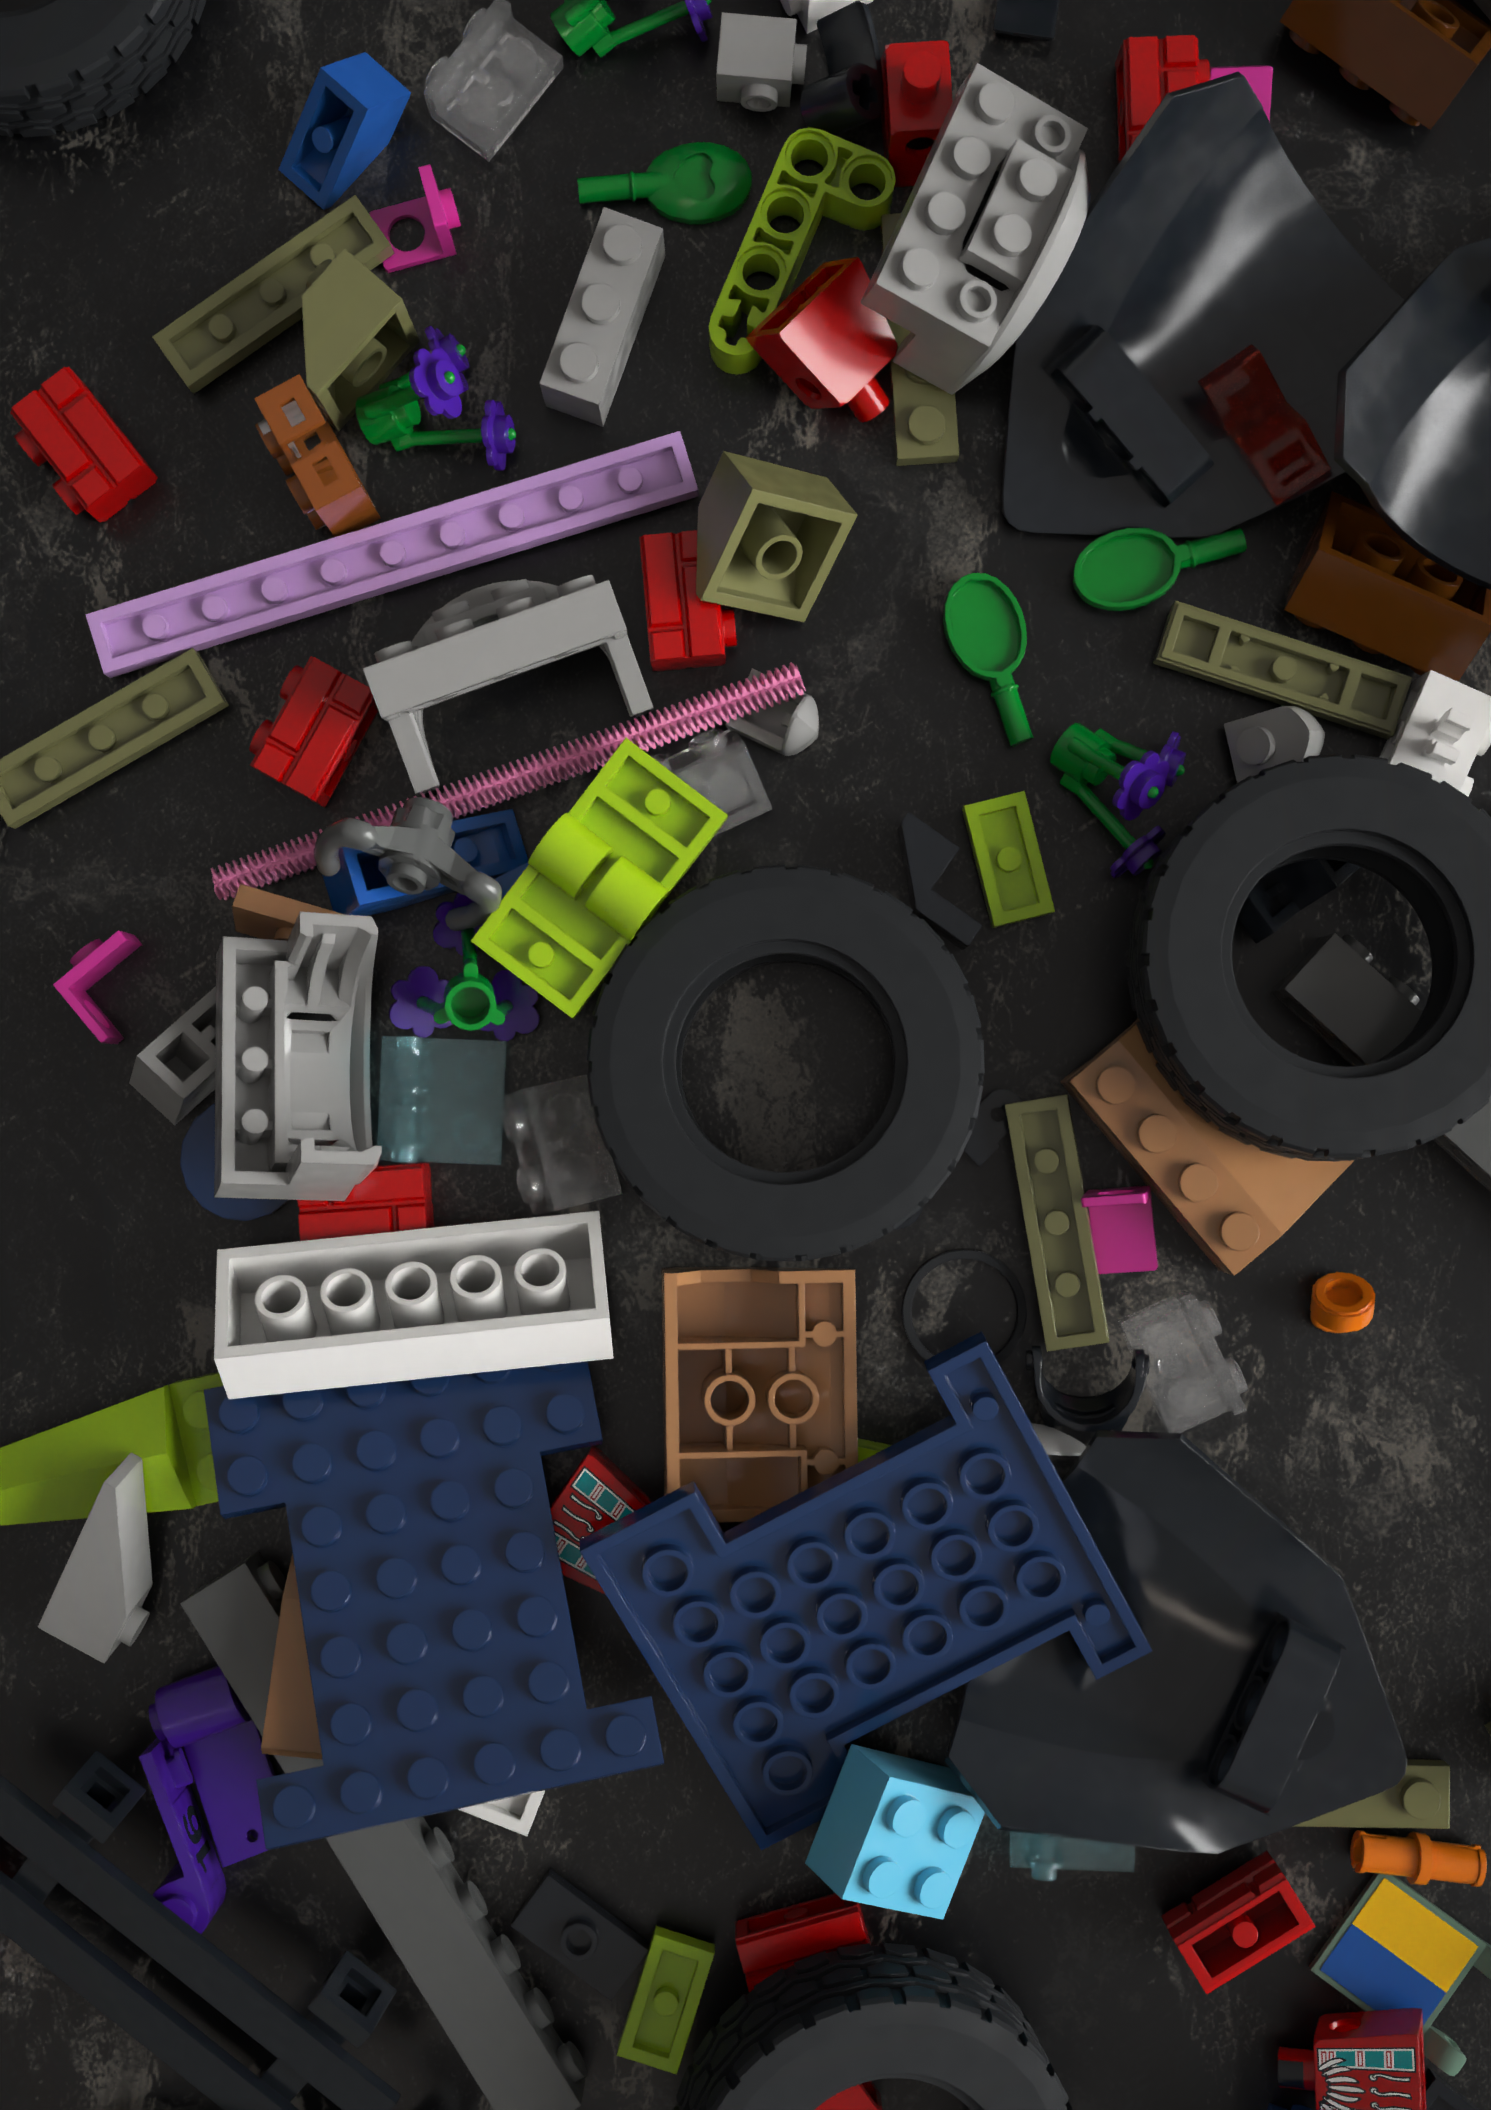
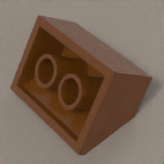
(1401, 48)
(1386, 593)

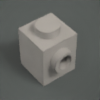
(758, 61)

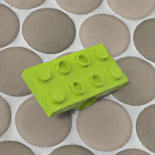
(599, 877)

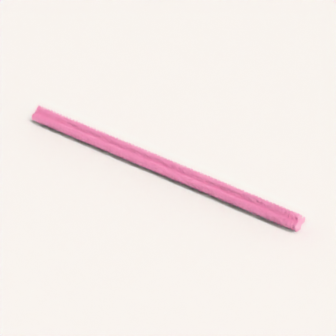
(539, 771)

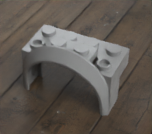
(1020, 238)
(456, 656)
(295, 1089)

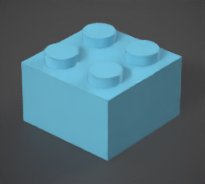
(895, 1833)

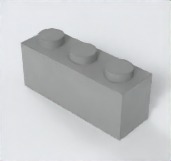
(603, 317)

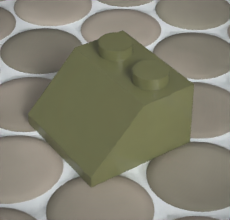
(351, 334)
(768, 536)

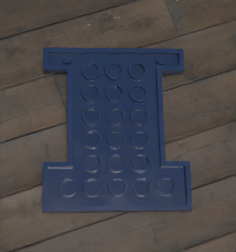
(427, 1593)
(861, 1594)

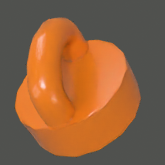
(1341, 1303)

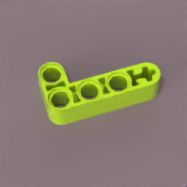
(783, 253)

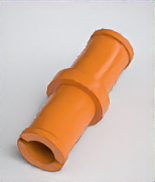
(1418, 1858)

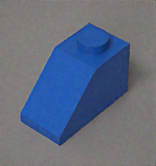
(343, 127)

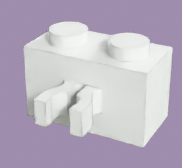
(1441, 729)

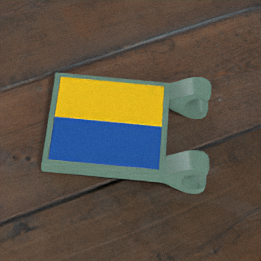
(1402, 1954)

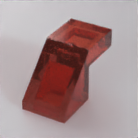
(1263, 425)

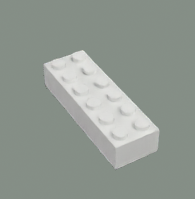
(411, 1305)

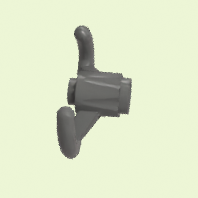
(415, 857)

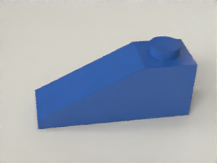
(485, 841)

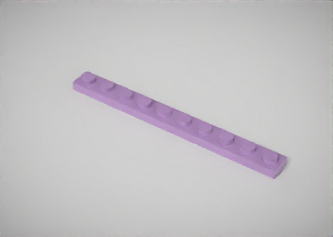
(393, 554)

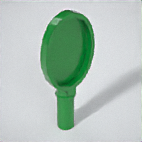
(682, 184)
(1142, 564)
(990, 642)

